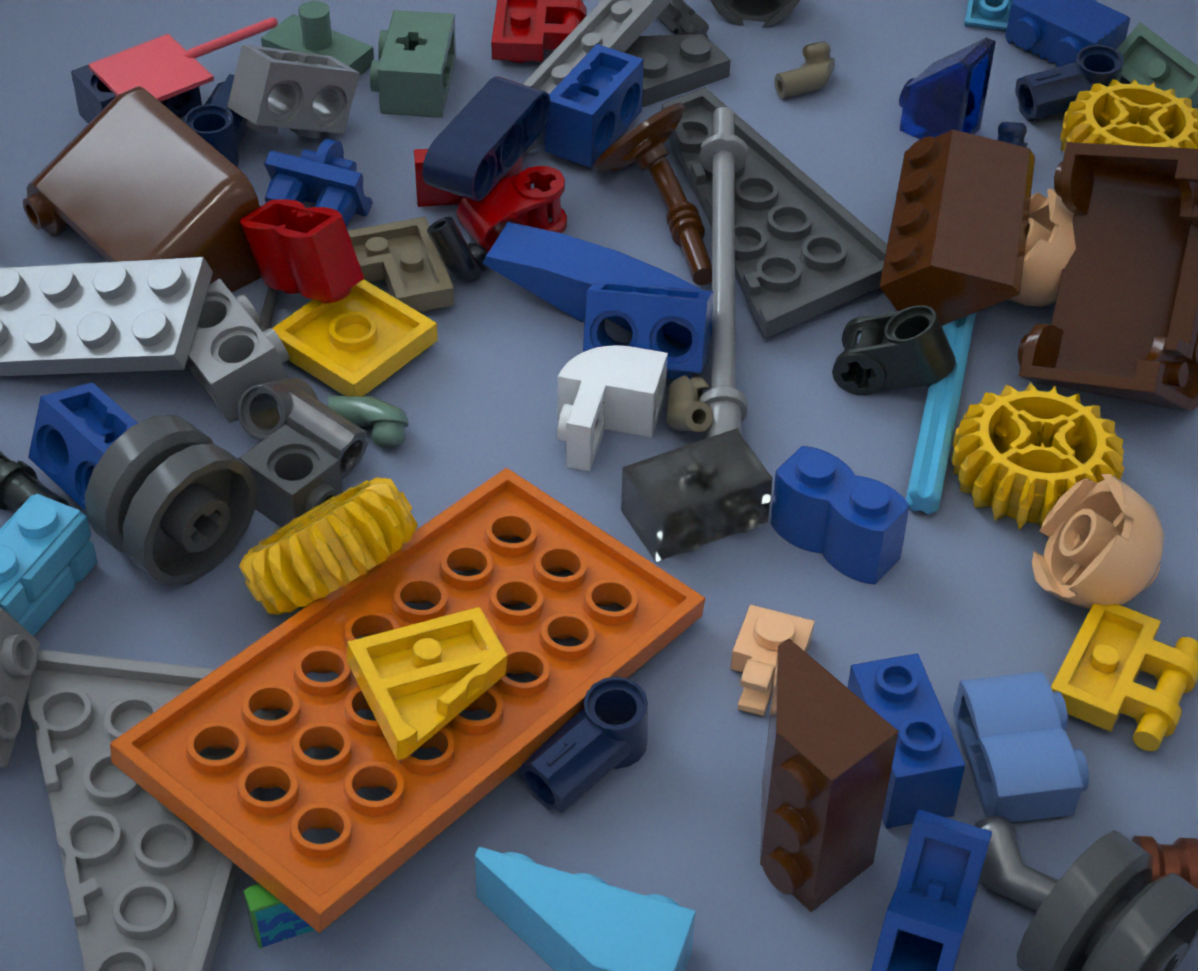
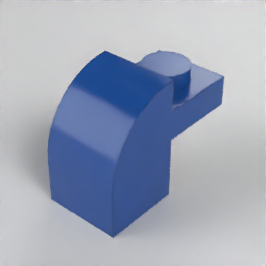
(932, 896)

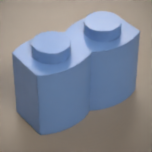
(1019, 747)

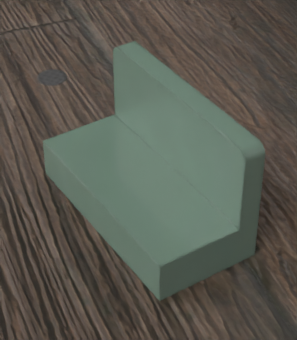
(1154, 60)

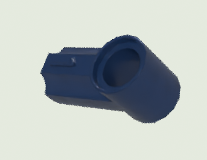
(1054, 89)
(218, 123)
(588, 746)

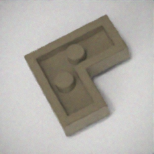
(407, 262)

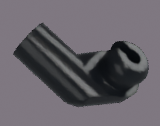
(460, 258)

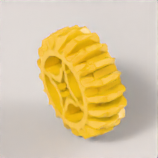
(1130, 116)
(1030, 450)
(328, 546)

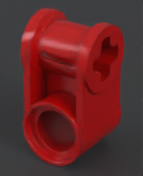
(516, 203)

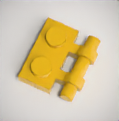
(1103, 670)

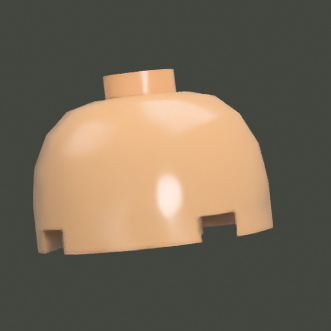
(1047, 249)
(1099, 545)

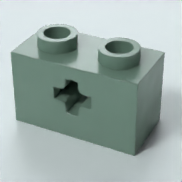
(415, 63)

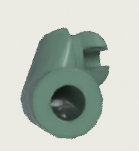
(371, 412)

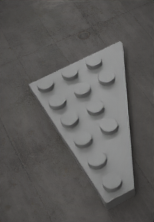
(135, 873)

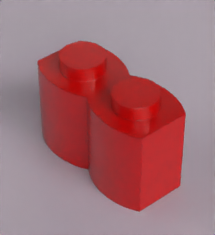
(303, 250)

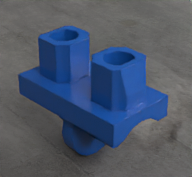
(318, 178)

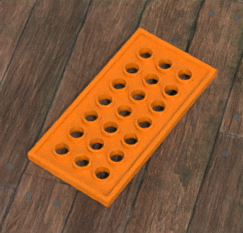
(477, 755)

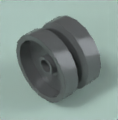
(170, 499)
(1112, 915)

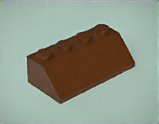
(958, 225)

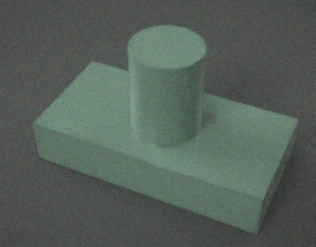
(313, 34)

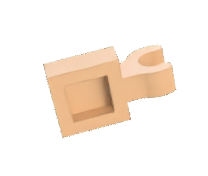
(757, 652)

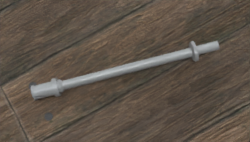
(723, 156)

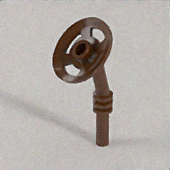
(647, 149)

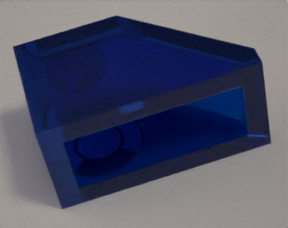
(948, 93)

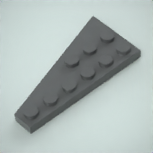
(792, 239)

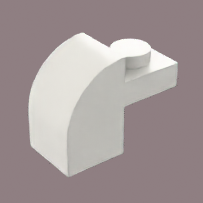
(611, 391)

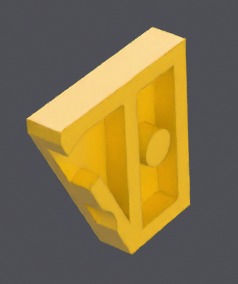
(426, 674)

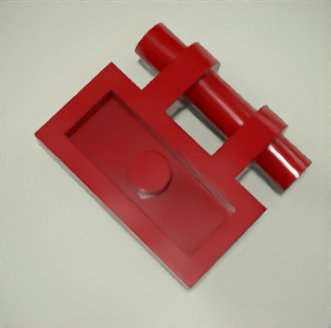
(523, 30)

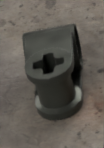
(898, 348)

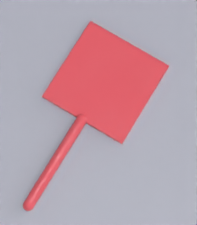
(165, 65)

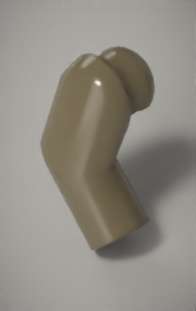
(811, 76)
(684, 408)

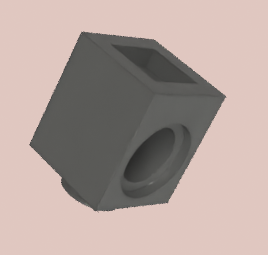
(291, 475)

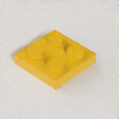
(356, 339)

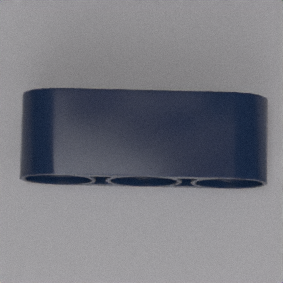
(486, 138)

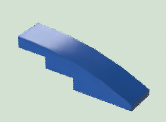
(564, 268)

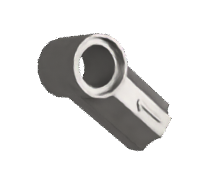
(305, 415)

